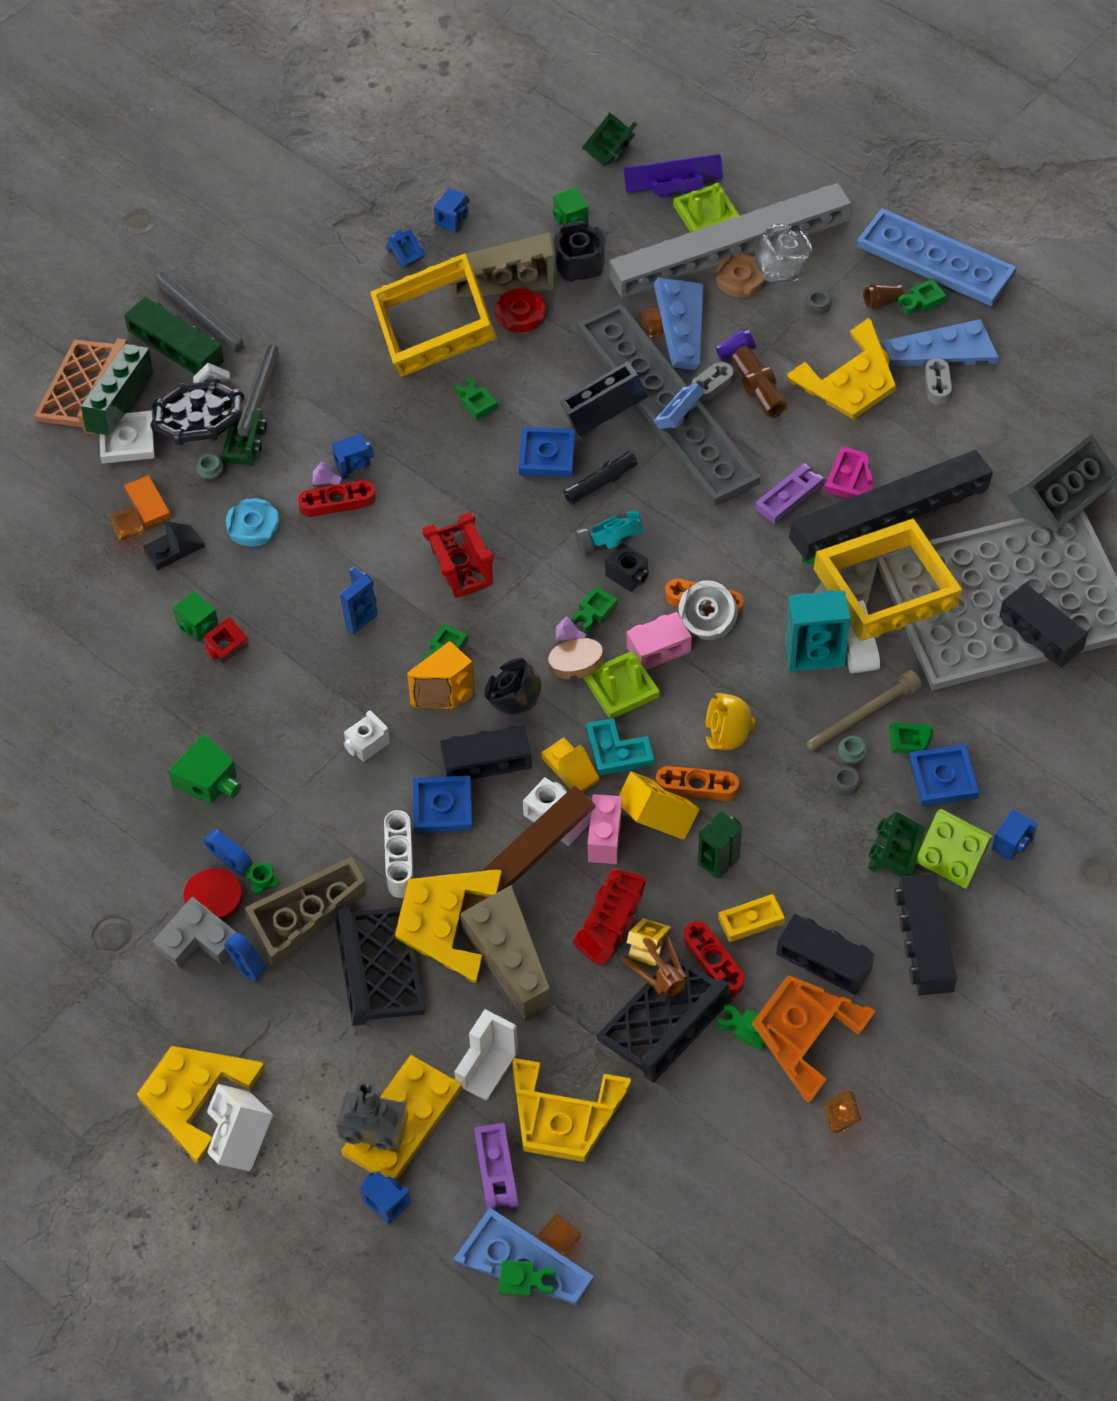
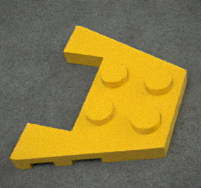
(857, 383)
(433, 913)
(184, 1084)
(563, 1124)

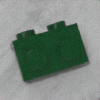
(607, 139)
(244, 449)

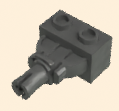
(372, 1119)

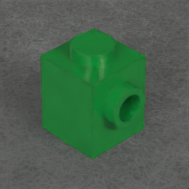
(569, 207)
(195, 616)

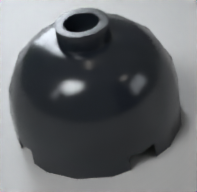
(514, 688)

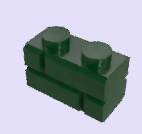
(719, 844)

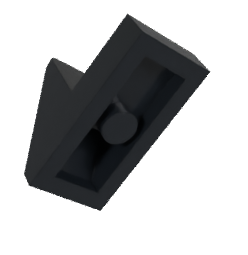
(173, 546)

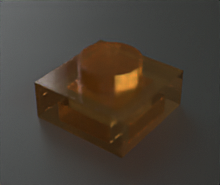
(651, 321)
(126, 523)
(842, 1111)
(559, 1235)

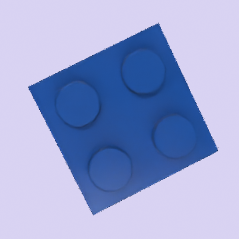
(547, 452)
(943, 775)
(442, 804)

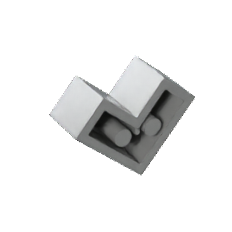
(193, 928)

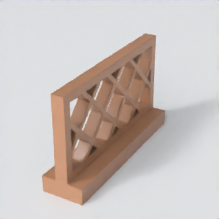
(61, 381)

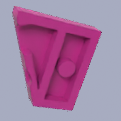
(849, 474)

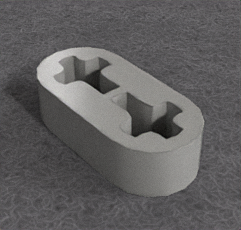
(942, 381)
(714, 384)

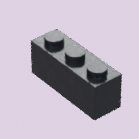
(603, 398)
(1043, 625)
(487, 753)
(825, 953)

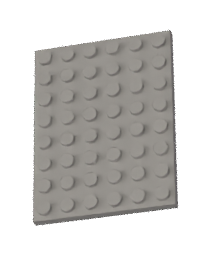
(989, 566)

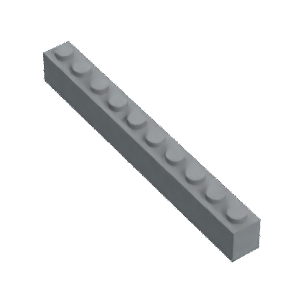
(735, 236)

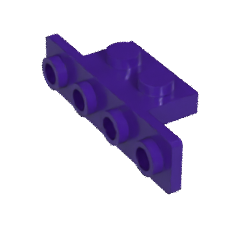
(673, 175)

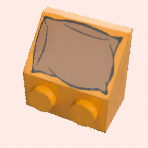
(442, 679)

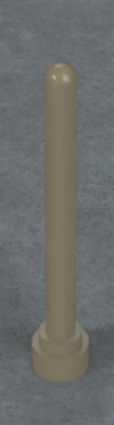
(907, 684)

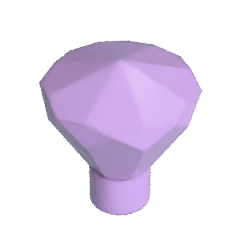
(324, 476)
(567, 630)

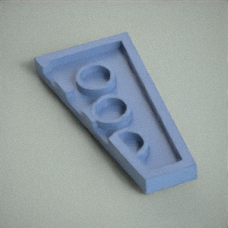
(682, 320)
(955, 343)
(501, 1239)

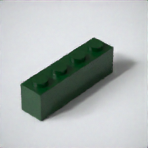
(173, 336)
(117, 389)

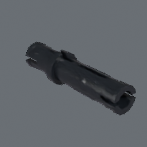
(609, 472)

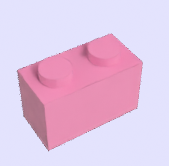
(659, 640)
(605, 829)

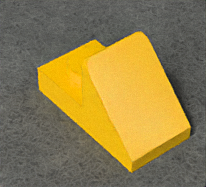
(571, 764)
(654, 932)

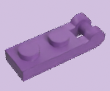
(789, 493)
(495, 1165)

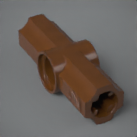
(759, 381)

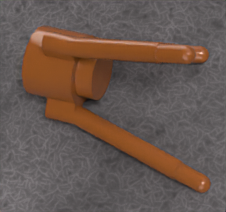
(669, 979)

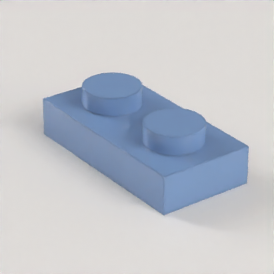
(682, 403)

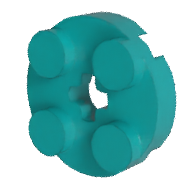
(613, 529)

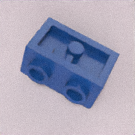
(358, 601)

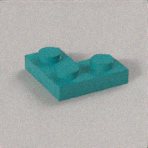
(616, 755)

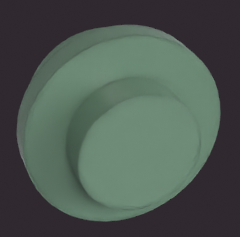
(209, 466)
(852, 749)

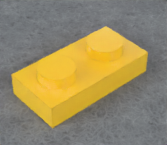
(751, 918)

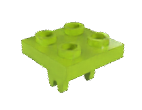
(704, 207)
(622, 685)
(953, 848)

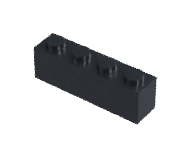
(926, 934)

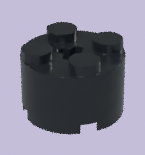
(579, 251)

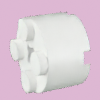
(699, 597)

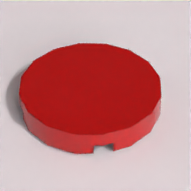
(520, 310)
(216, 891)

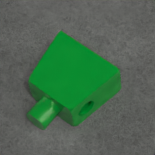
(205, 772)

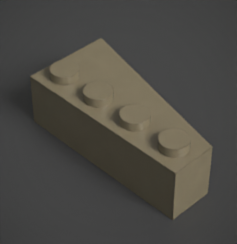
(509, 267)
(303, 909)
(503, 940)

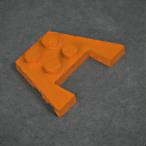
(795, 1020)

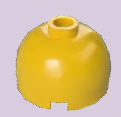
(729, 722)

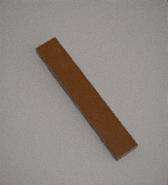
(537, 840)

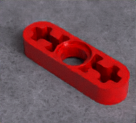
(333, 507)
(712, 945)

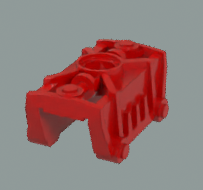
(472, 550)
(610, 915)

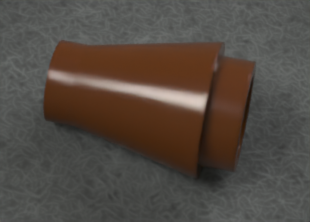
(880, 295)

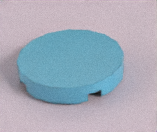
(252, 522)

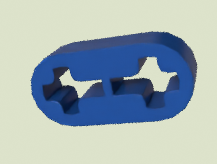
(227, 851)
(244, 957)

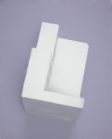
(489, 1056)
(240, 1127)

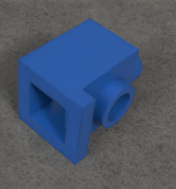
(451, 209)
(352, 454)
(1014, 835)
(384, 1196)

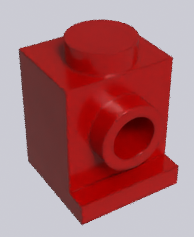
(226, 631)

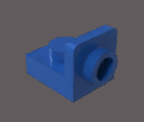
(405, 247)

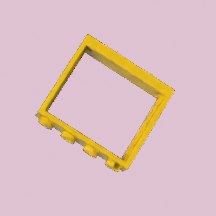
(443, 345)
(876, 544)

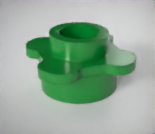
(262, 870)

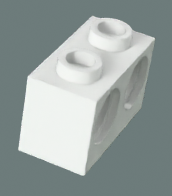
(548, 791)

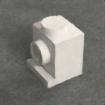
(366, 737)

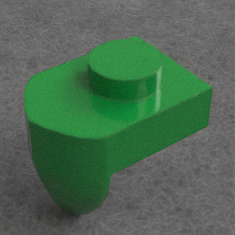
(909, 737)

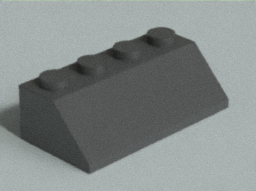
(1065, 485)

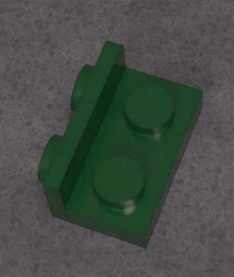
(896, 845)

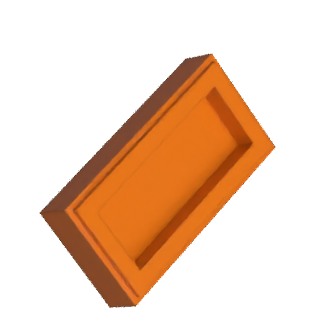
(147, 501)

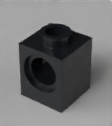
(618, 563)

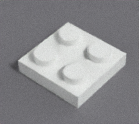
(129, 440)

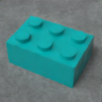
(817, 630)

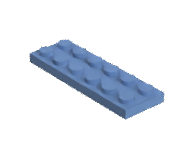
(936, 257)

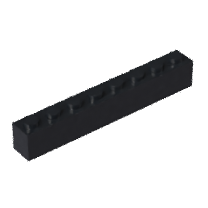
(891, 503)

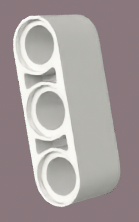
(861, 655)
(395, 842)

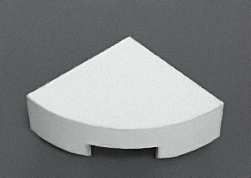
(211, 372)

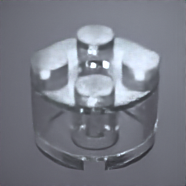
(782, 253)

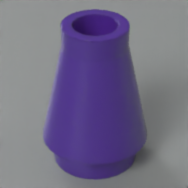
(732, 344)

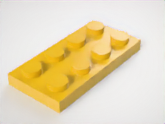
(427, 1099)

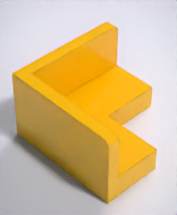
(657, 807)

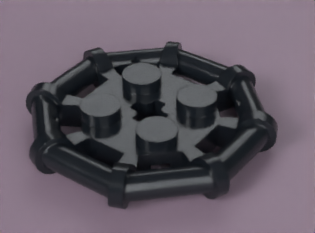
(197, 411)

